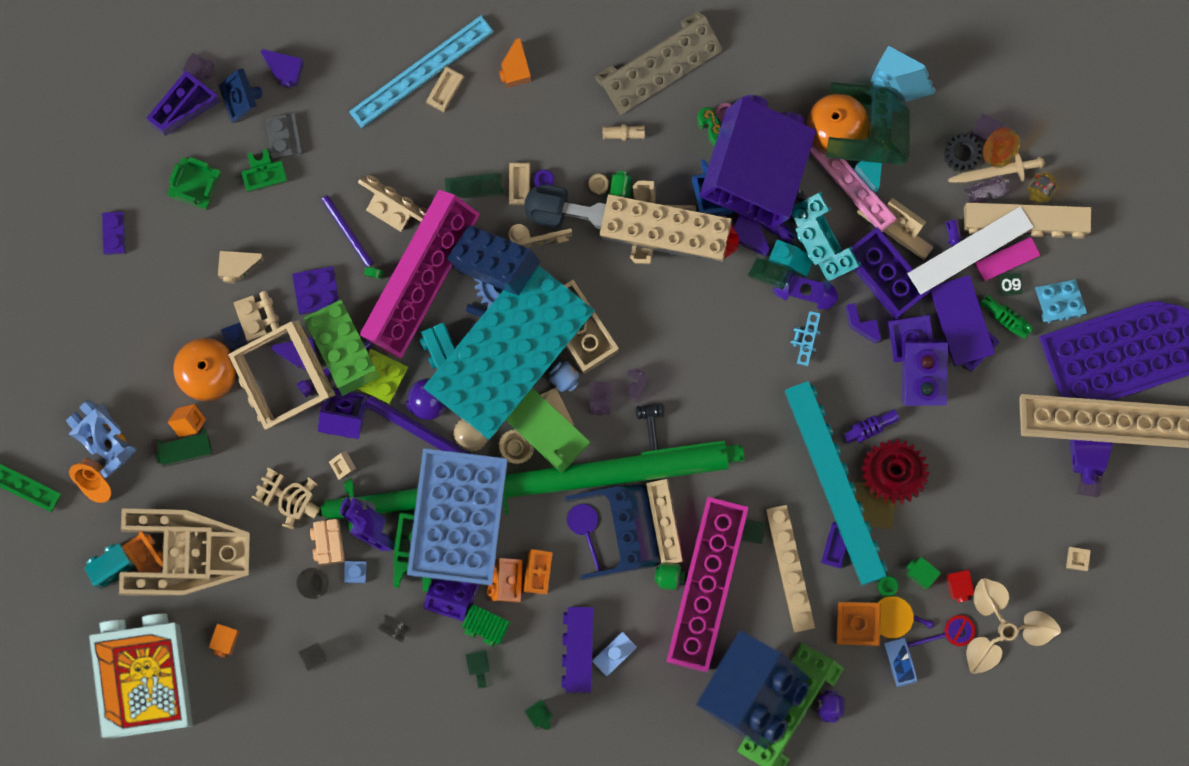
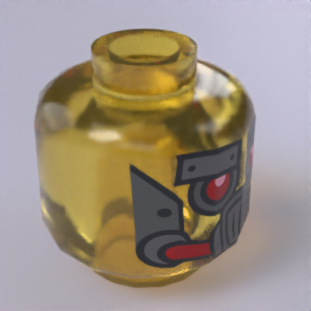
(1042, 187)

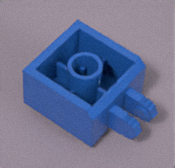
(702, 204)

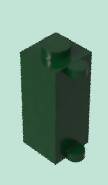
(184, 450)
(539, 715)

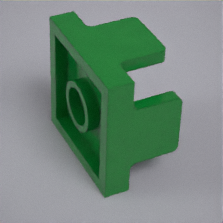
(193, 182)

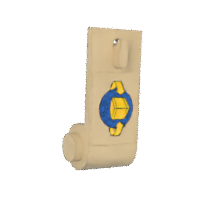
(520, 235)

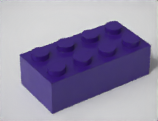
(886, 273)

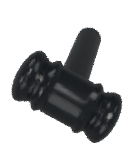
(651, 412)

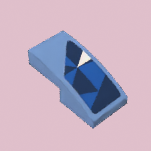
(900, 662)

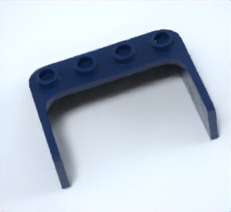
(632, 527)

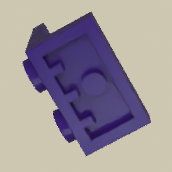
(449, 598)

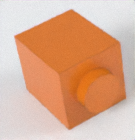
(223, 640)

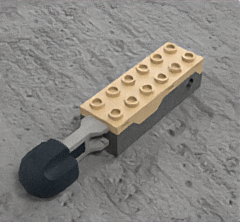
(640, 224)

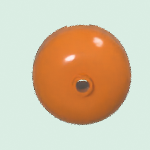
(849, 120)
(205, 383)

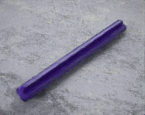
(412, 426)

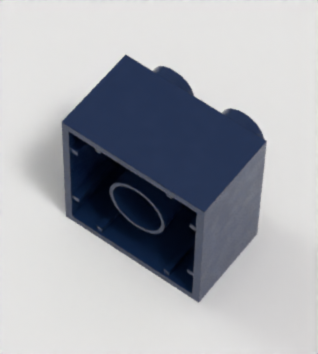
(754, 690)

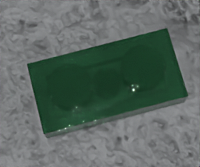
(770, 273)

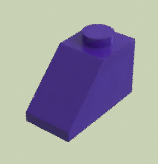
(284, 67)
(751, 235)
(290, 354)

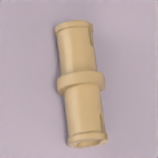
(623, 132)

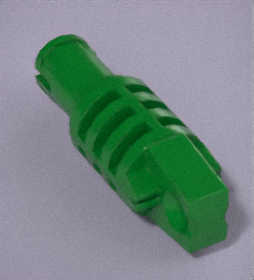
(1007, 317)

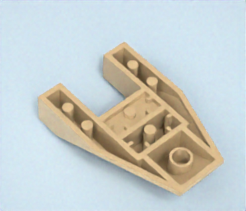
(195, 552)

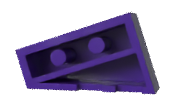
(182, 104)

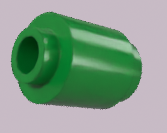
(621, 184)

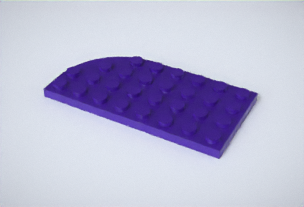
(1120, 352)

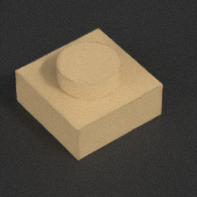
(342, 465)
(1078, 559)

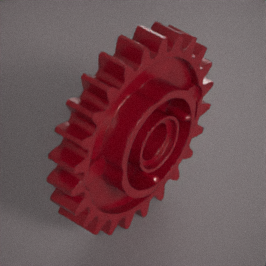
(892, 486)

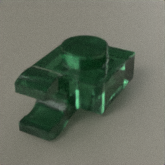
(478, 665)

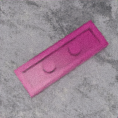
(1007, 259)

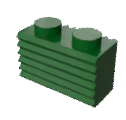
(485, 625)

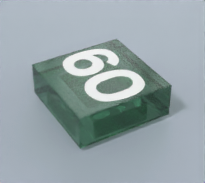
(1010, 284)

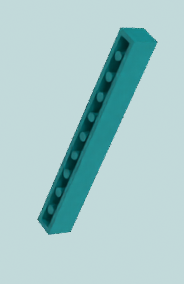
(835, 484)

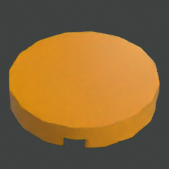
(895, 617)

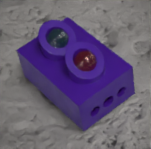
(924, 372)

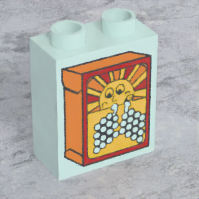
(140, 677)

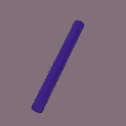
(347, 231)

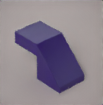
(866, 329)

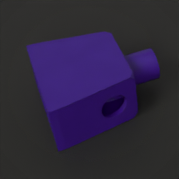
(1090, 458)

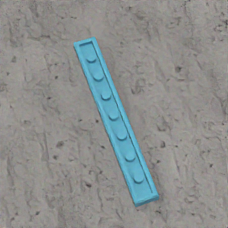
(421, 72)

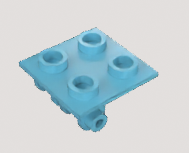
(1060, 301)

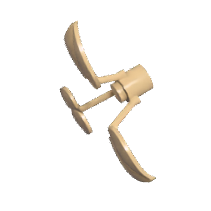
(989, 598)

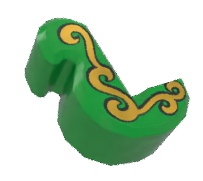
(709, 118)

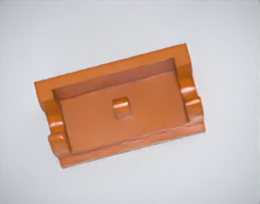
(537, 572)

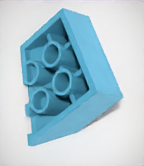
(902, 76)

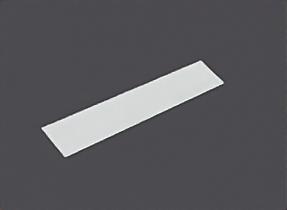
(970, 250)

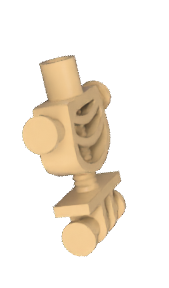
(305, 506)

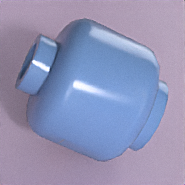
(563, 376)

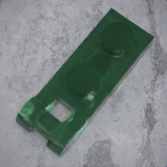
(475, 186)

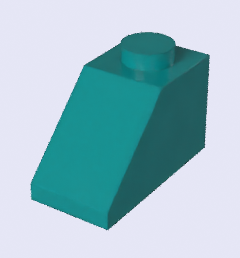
(791, 258)

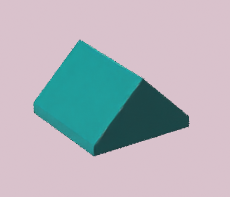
(870, 174)

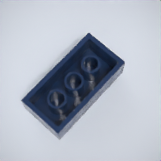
(493, 260)

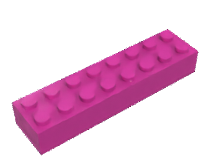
(418, 275)
(707, 584)

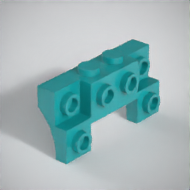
(820, 240)

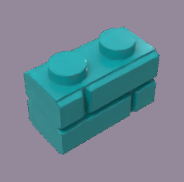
(438, 343)

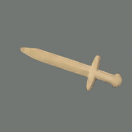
(1017, 166)

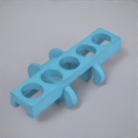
(809, 348)

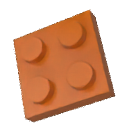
(859, 624)

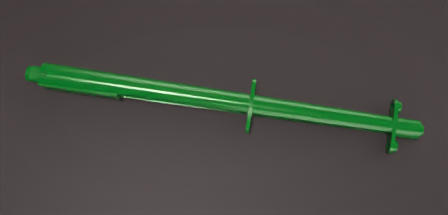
(647, 466)

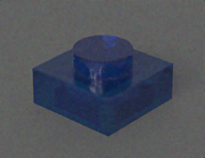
(234, 336)

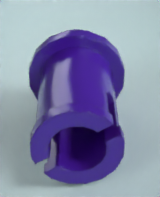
(954, 232)

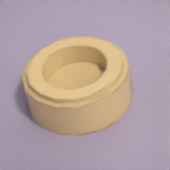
(598, 184)

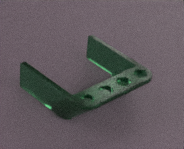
(888, 127)

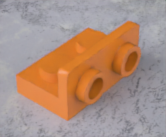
(506, 581)

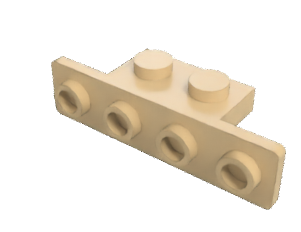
(389, 205)
(906, 229)

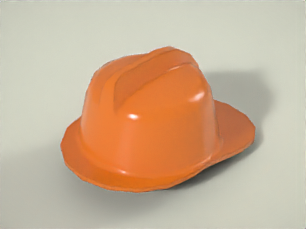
(90, 480)

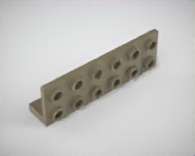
(660, 64)

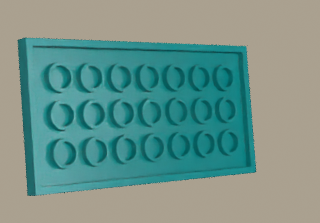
(508, 352)

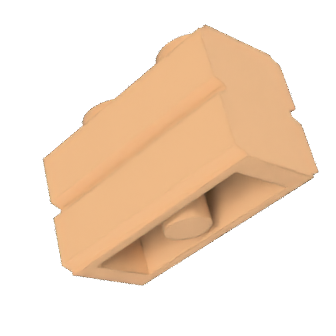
(328, 542)

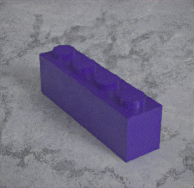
(579, 649)

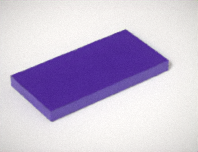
(962, 321)

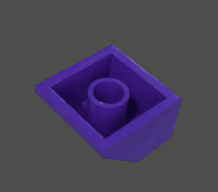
(343, 414)

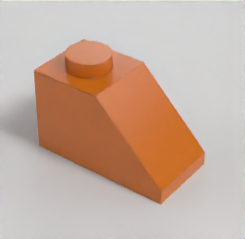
(515, 67)

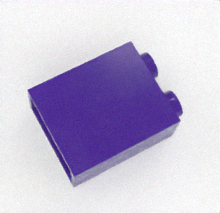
(758, 161)

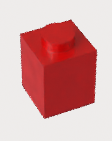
(960, 586)

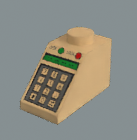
(237, 265)

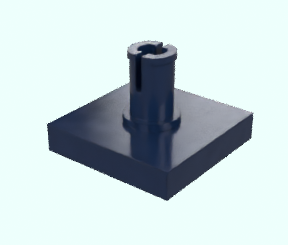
(239, 96)

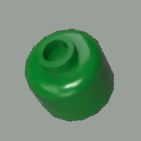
(670, 576)

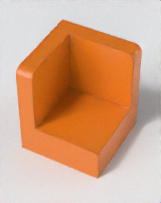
(186, 420)

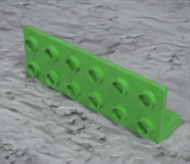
(547, 431)
(819, 669)

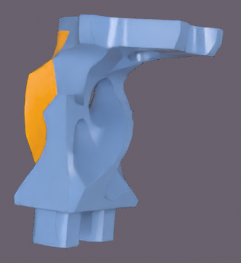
(101, 427)

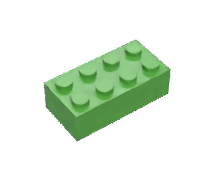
(341, 347)

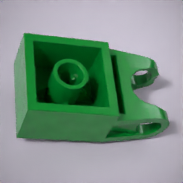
(402, 550)

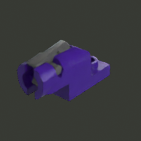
(366, 523)

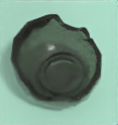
(312, 583)

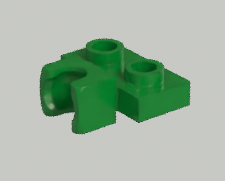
(263, 173)

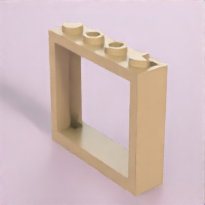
(309, 360)

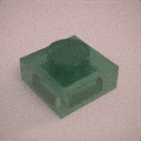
(753, 532)

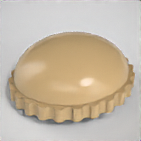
(468, 437)
(515, 447)

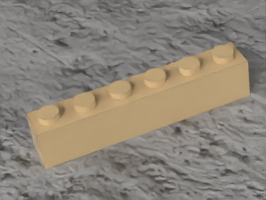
(1045, 219)

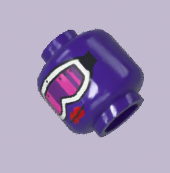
(830, 706)

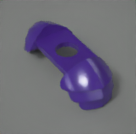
(822, 293)

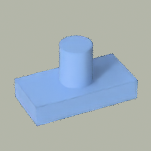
(614, 654)

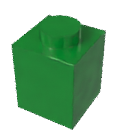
(922, 572)

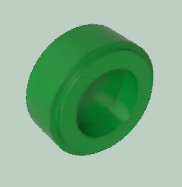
(374, 273)
(888, 586)

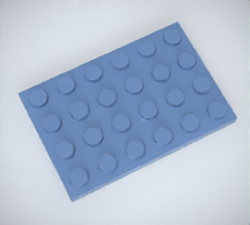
(457, 517)

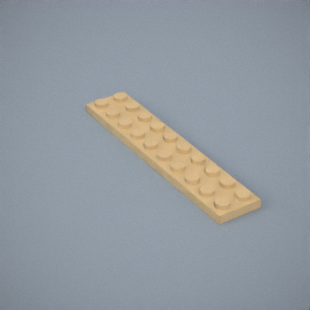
(1104, 421)

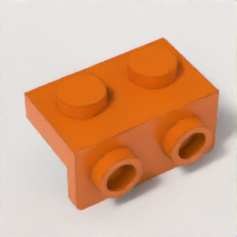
(144, 554)

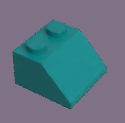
(108, 566)

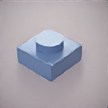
(355, 572)

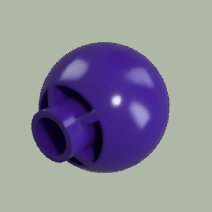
(423, 403)

